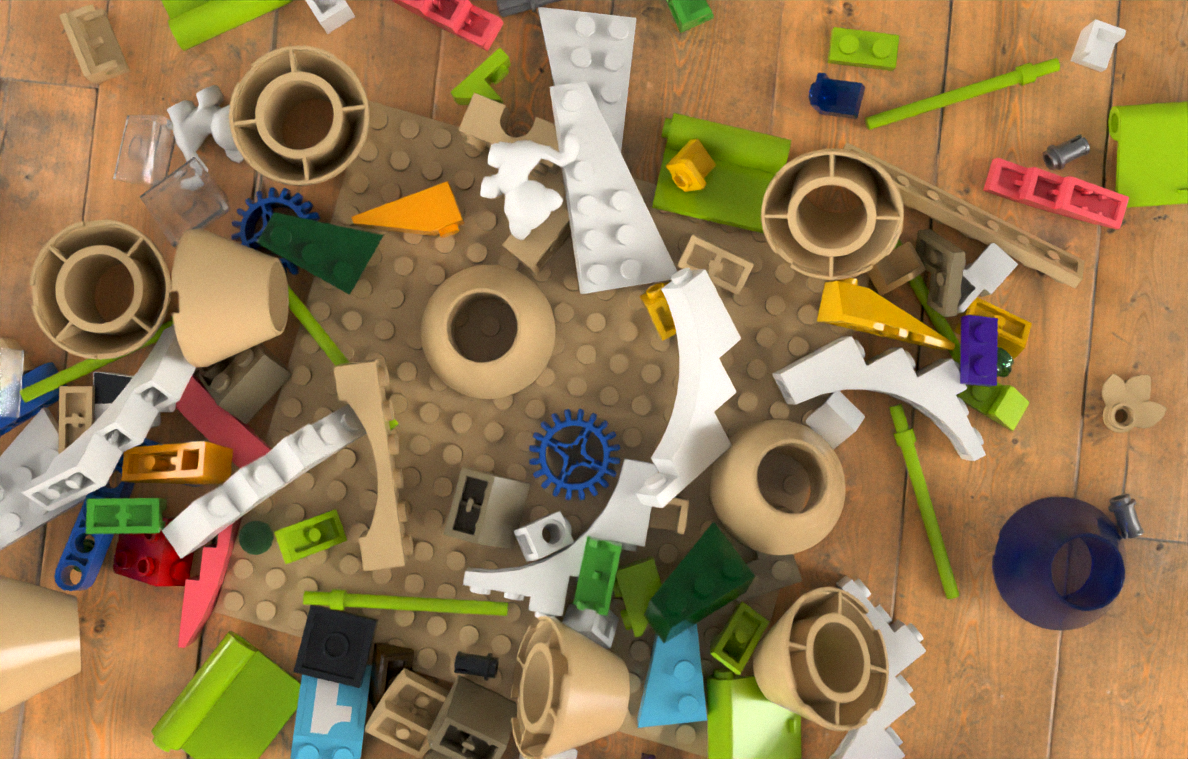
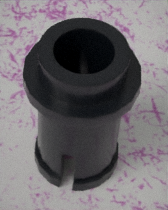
(476, 665)

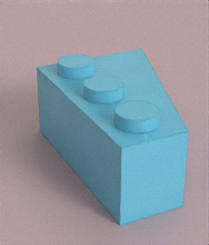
(673, 682)

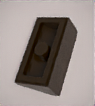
(386, 666)

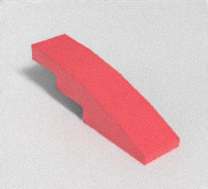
(458, 18)
(1056, 194)
(219, 425)
(203, 591)

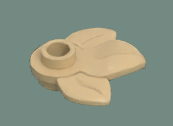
(1133, 401)

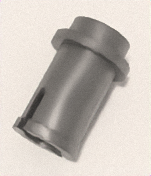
(1059, 155)
(1126, 516)

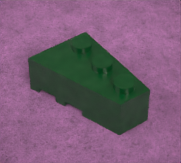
(321, 248)
(699, 586)

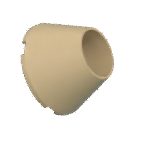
(273, 89)
(826, 242)
(66, 284)
(226, 297)
(525, 358)
(744, 510)
(35, 640)
(824, 660)
(565, 690)

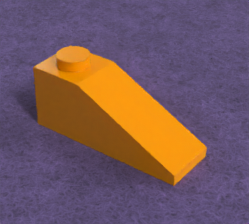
(424, 213)
(178, 464)

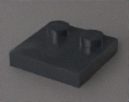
(335, 646)

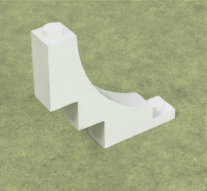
(124, 424)
(694, 432)

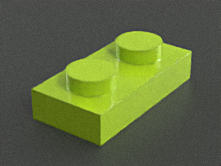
(863, 49)

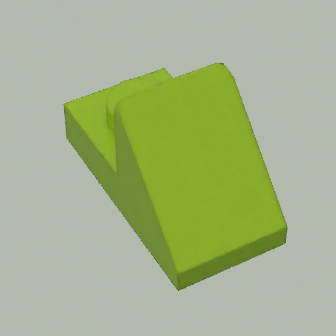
(493, 70)
(997, 402)
(310, 536)
(738, 638)

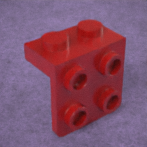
(151, 559)

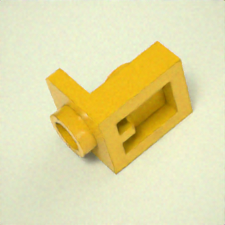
(691, 166)
(659, 310)

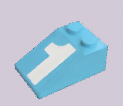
(330, 719)

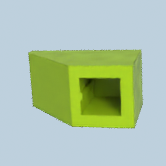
(637, 585)

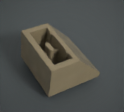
(245, 381)
(486, 508)
(472, 722)

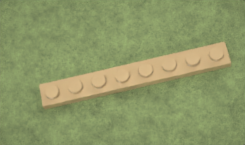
(982, 226)

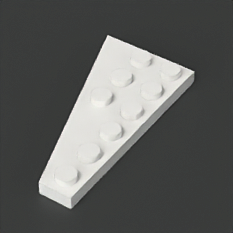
(592, 51)
(607, 216)
(20, 463)

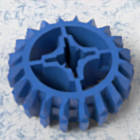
(264, 208)
(561, 480)

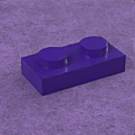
(978, 350)

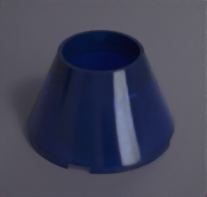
(1026, 557)

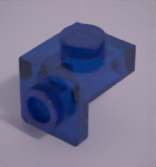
(836, 96)

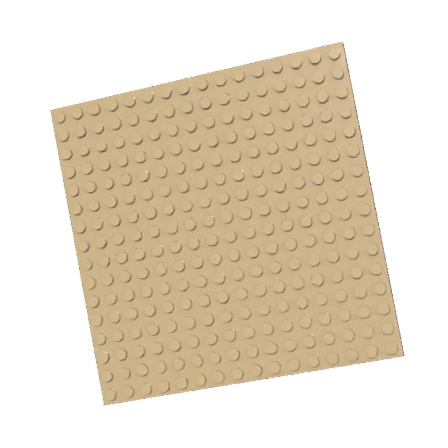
(601, 362)

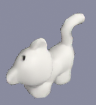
(194, 124)
(525, 200)

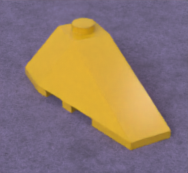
(868, 312)

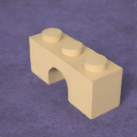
(486, 124)

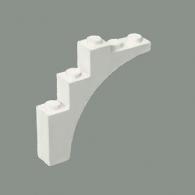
(892, 372)
(261, 479)
(547, 579)
(902, 649)

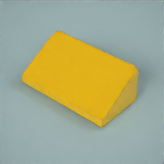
(1012, 330)

